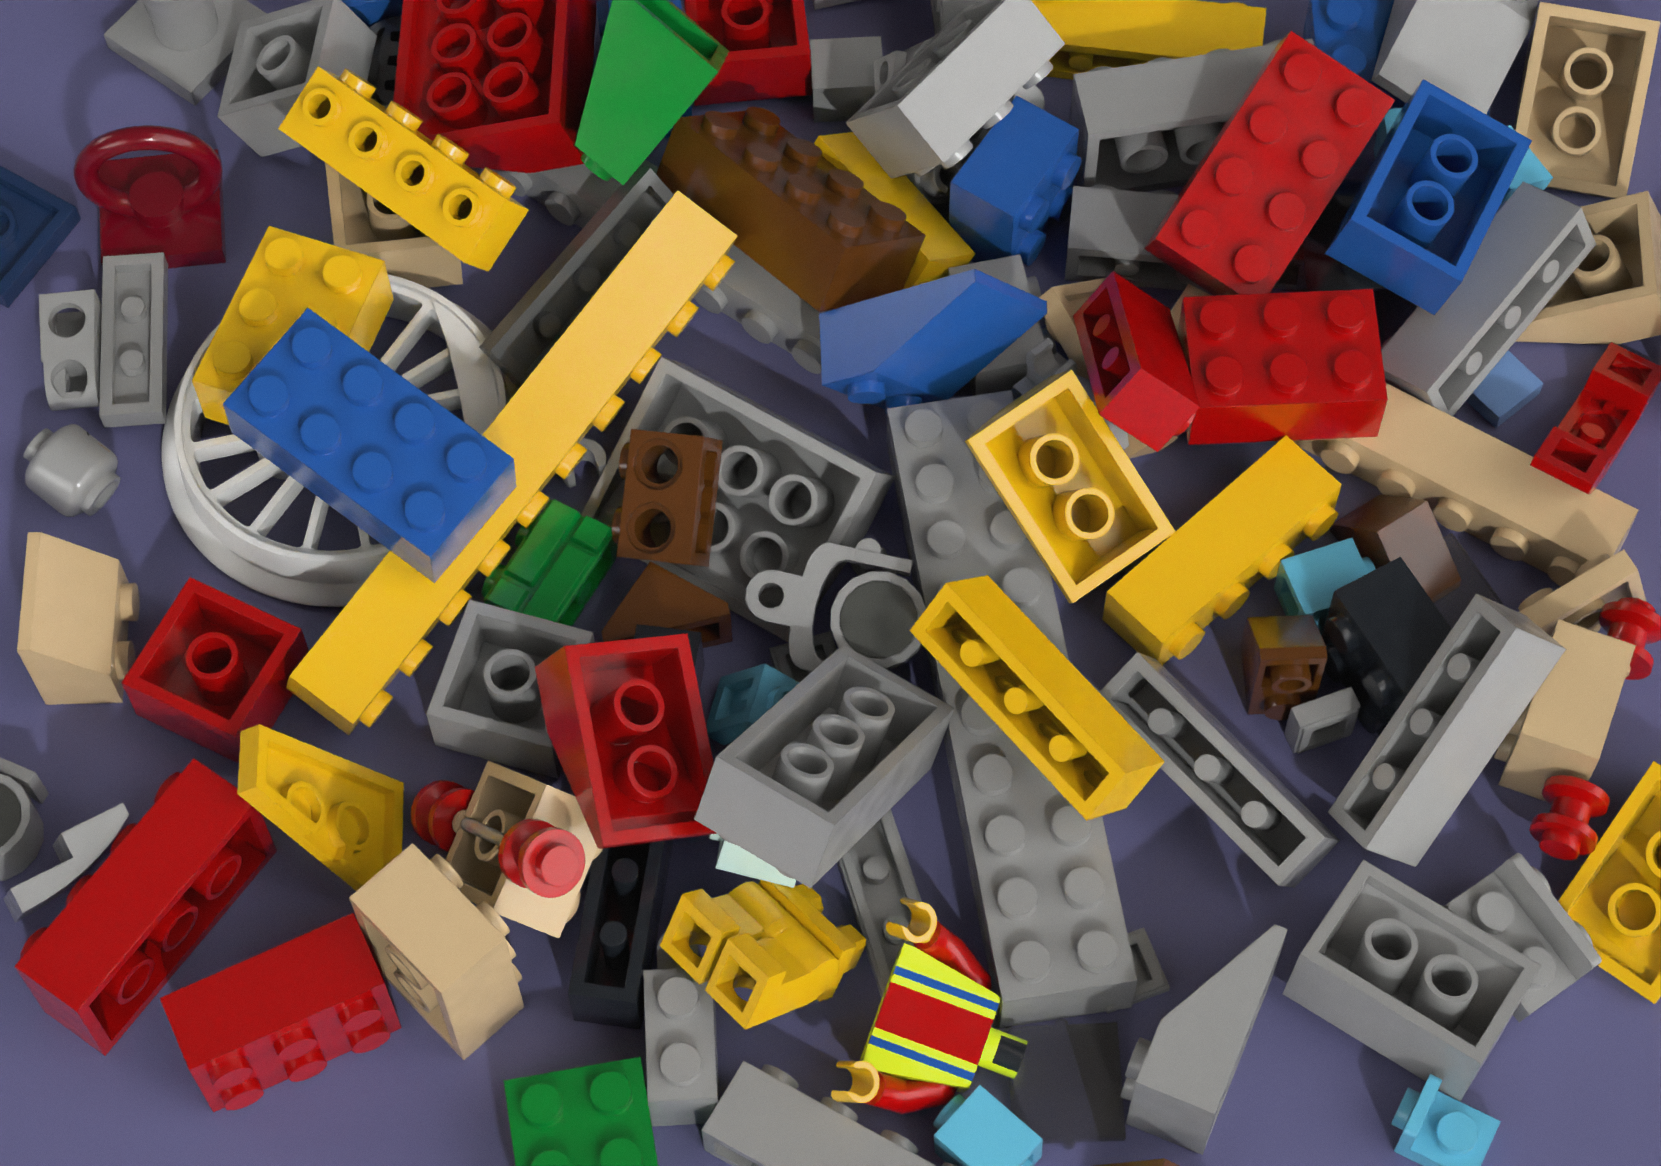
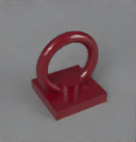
(156, 200)

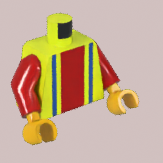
(930, 1024)

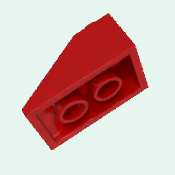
(629, 736)

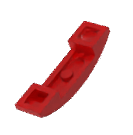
(1599, 419)

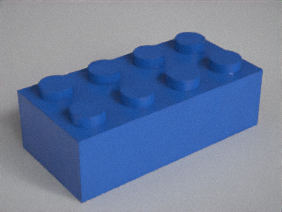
(371, 444)

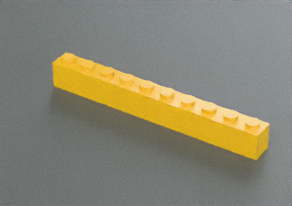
(542, 430)

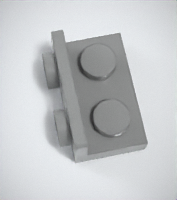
(1525, 915)

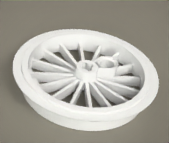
(304, 572)

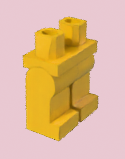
(764, 942)

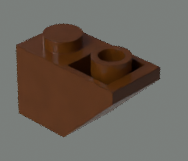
(1281, 663)

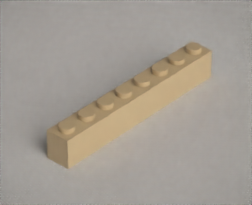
(1476, 484)

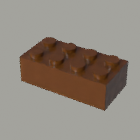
(791, 207)

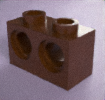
(685, 499)

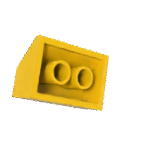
(1069, 484)

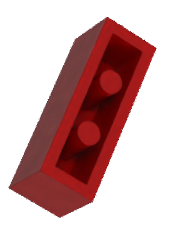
(1135, 362)

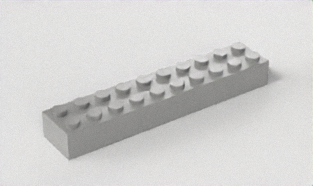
(1033, 861)

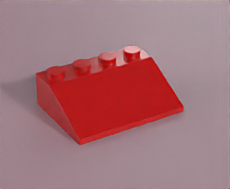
(499, 77)

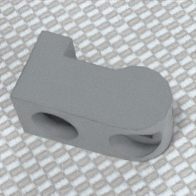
(71, 348)

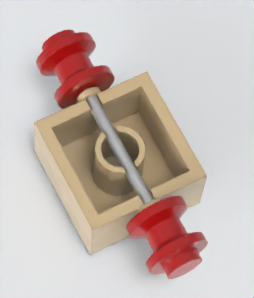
(1568, 720)
(511, 844)

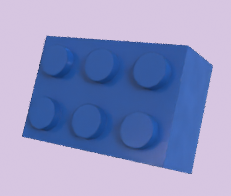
(1429, 197)

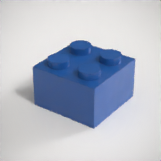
(1015, 184)

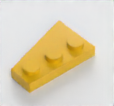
(323, 802)

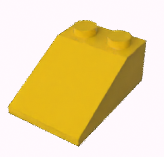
(1620, 891)

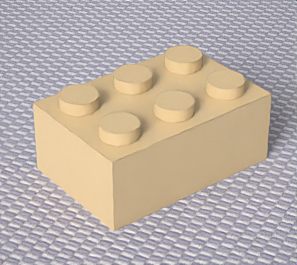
(440, 948)

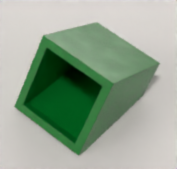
(642, 83)

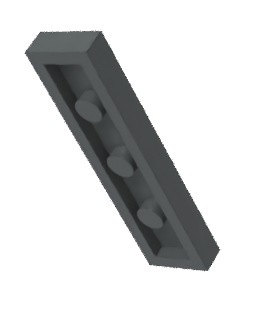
(575, 276)

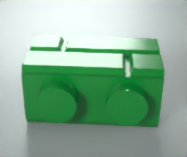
(554, 566)

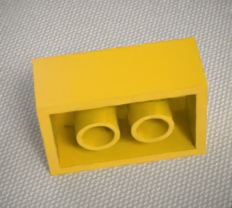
(277, 288)

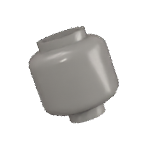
(71, 470)

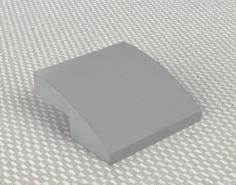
(77, 851)

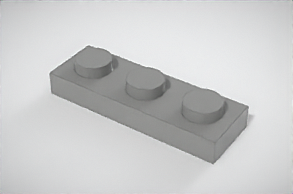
(134, 340)

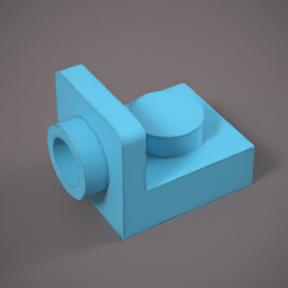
(744, 699)
(1442, 1128)

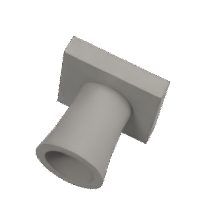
(181, 41)

